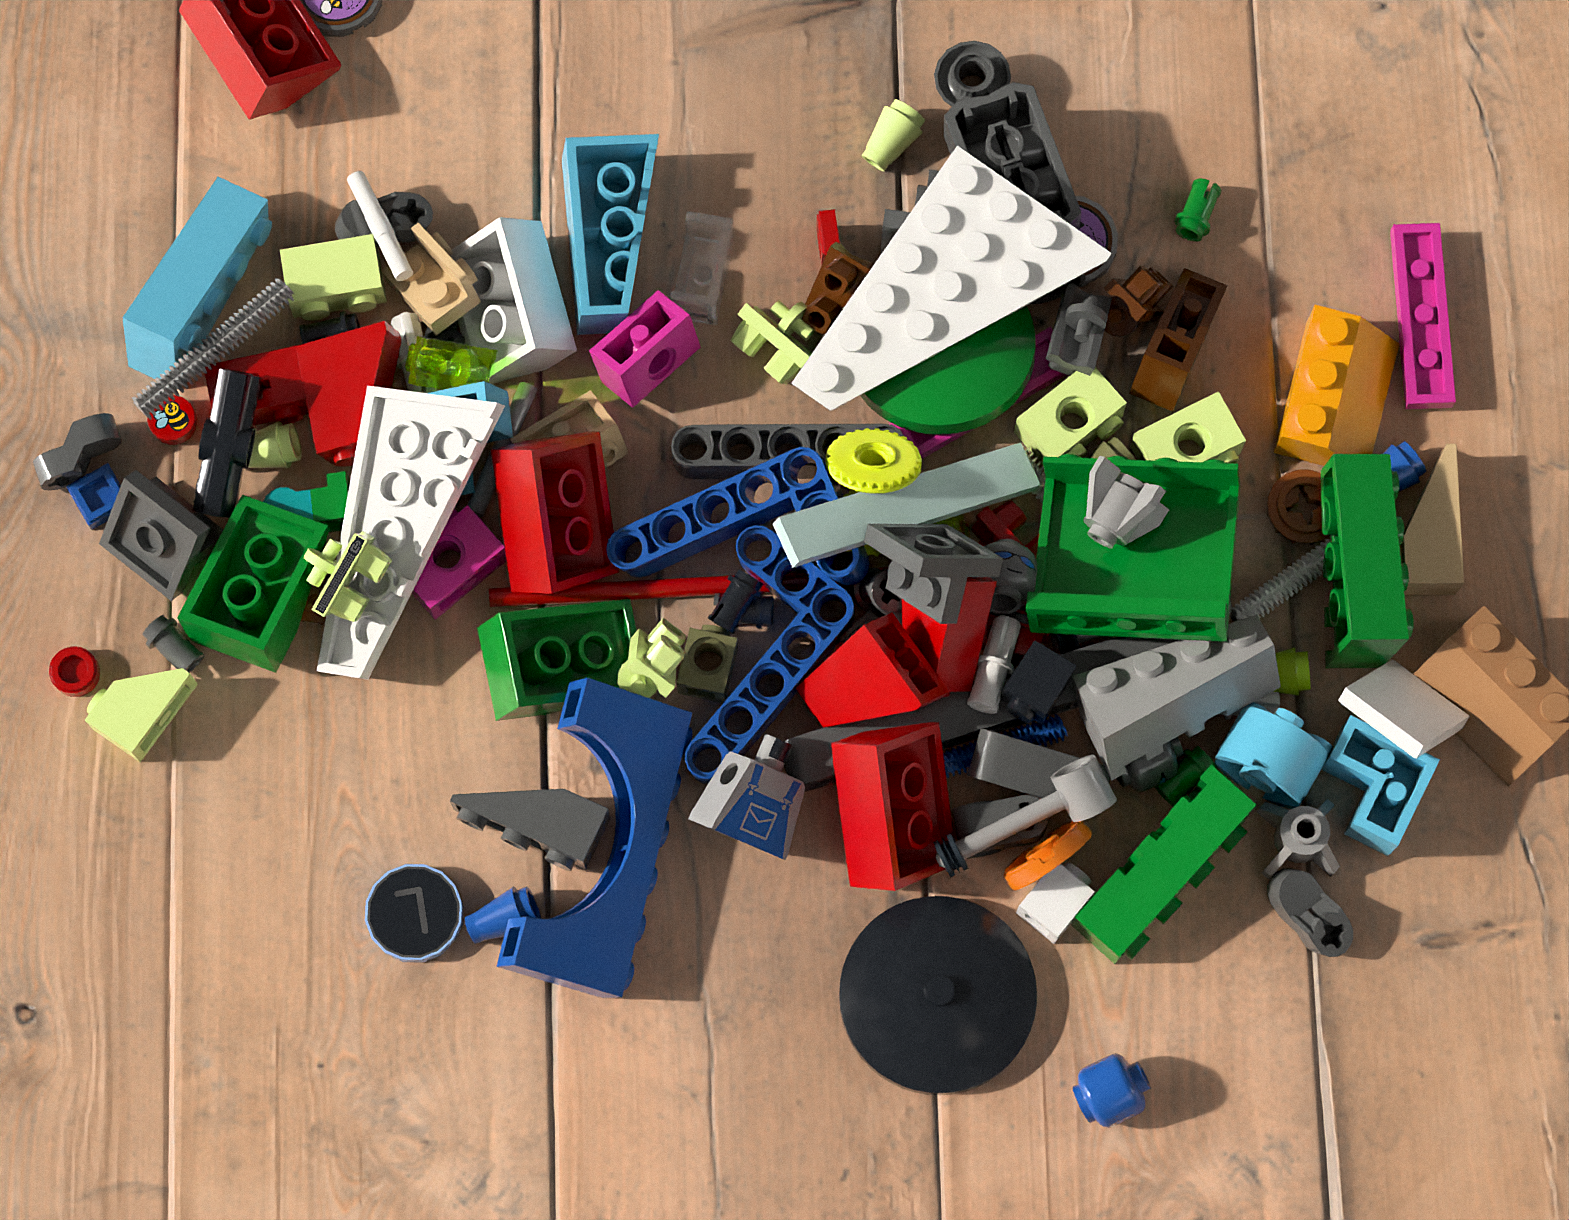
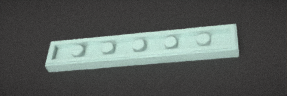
(929, 499)

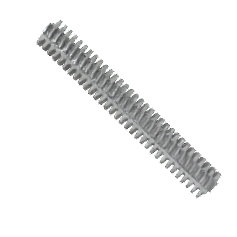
(213, 348)

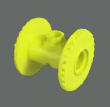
(873, 463)

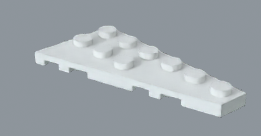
(402, 490)

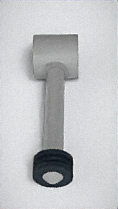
(1080, 790)

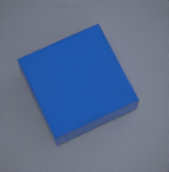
(95, 495)

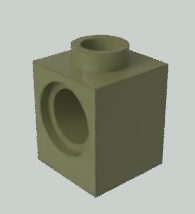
(707, 684)

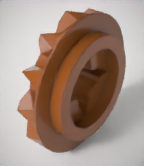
(1286, 495)

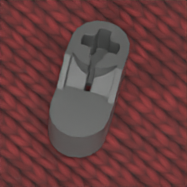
(401, 209)
(85, 440)
(1296, 892)

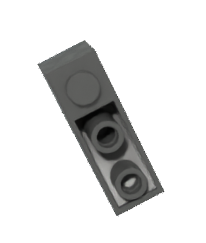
(547, 819)

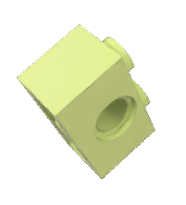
(1081, 394)
(1204, 422)

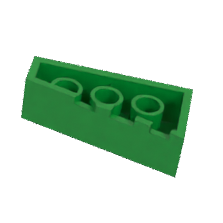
(1363, 561)
(1164, 866)

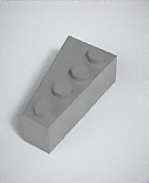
(1173, 691)

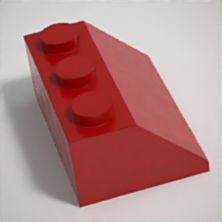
(262, 50)
(554, 512)
(892, 804)

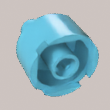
(1272, 754)

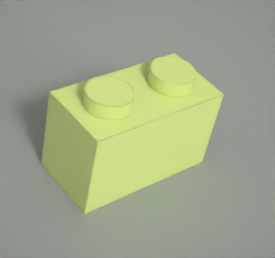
(333, 277)

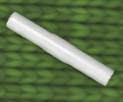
(380, 226)

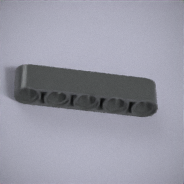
(763, 440)

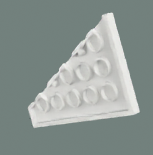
(952, 268)

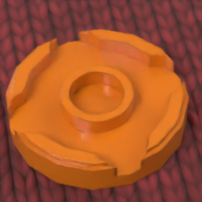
(1047, 855)

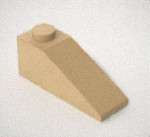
(1433, 532)

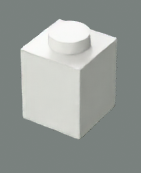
(1056, 901)

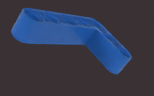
(743, 513)
(776, 659)

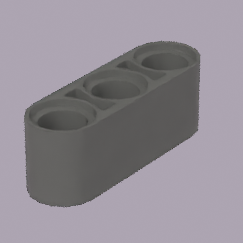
(1017, 763)

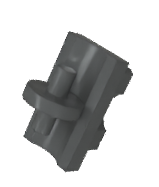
(1078, 331)

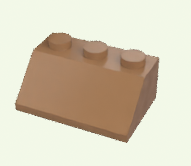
(1509, 695)

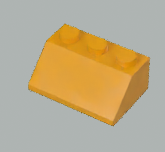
(1336, 388)

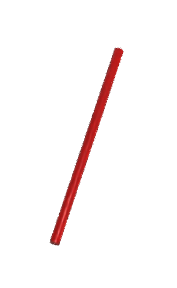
(635, 590)

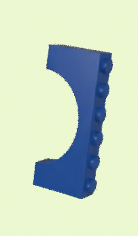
(641, 755)

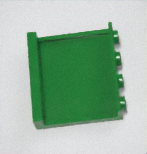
(1156, 586)

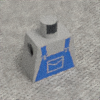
(753, 799)

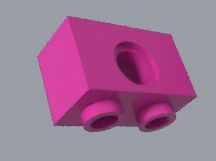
(645, 348)
(480, 557)

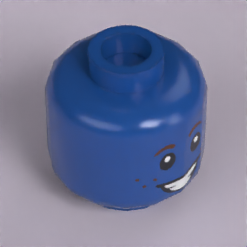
(1111, 1090)

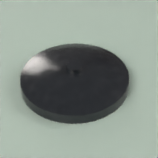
(937, 995)

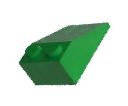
(254, 584)
(541, 650)

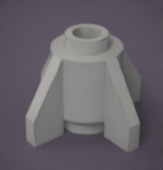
(1120, 505)
(1291, 844)

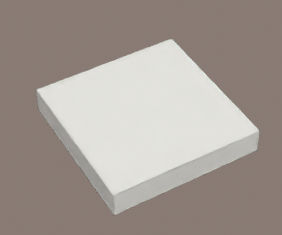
(1403, 708)

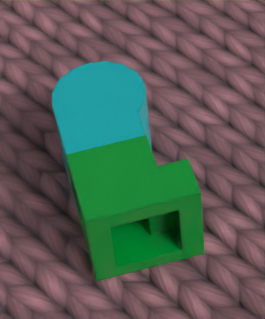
(319, 504)

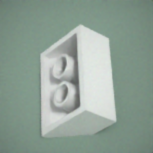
(519, 299)

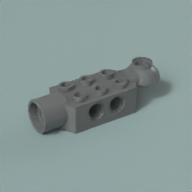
(1004, 130)

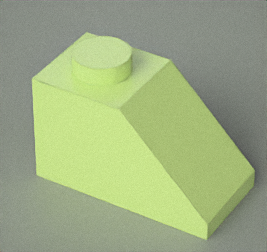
(139, 709)

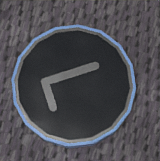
(414, 913)

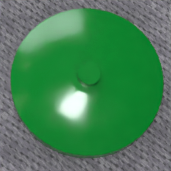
(964, 382)

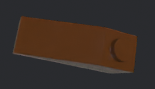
(1177, 339)

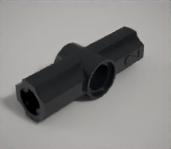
(226, 443)

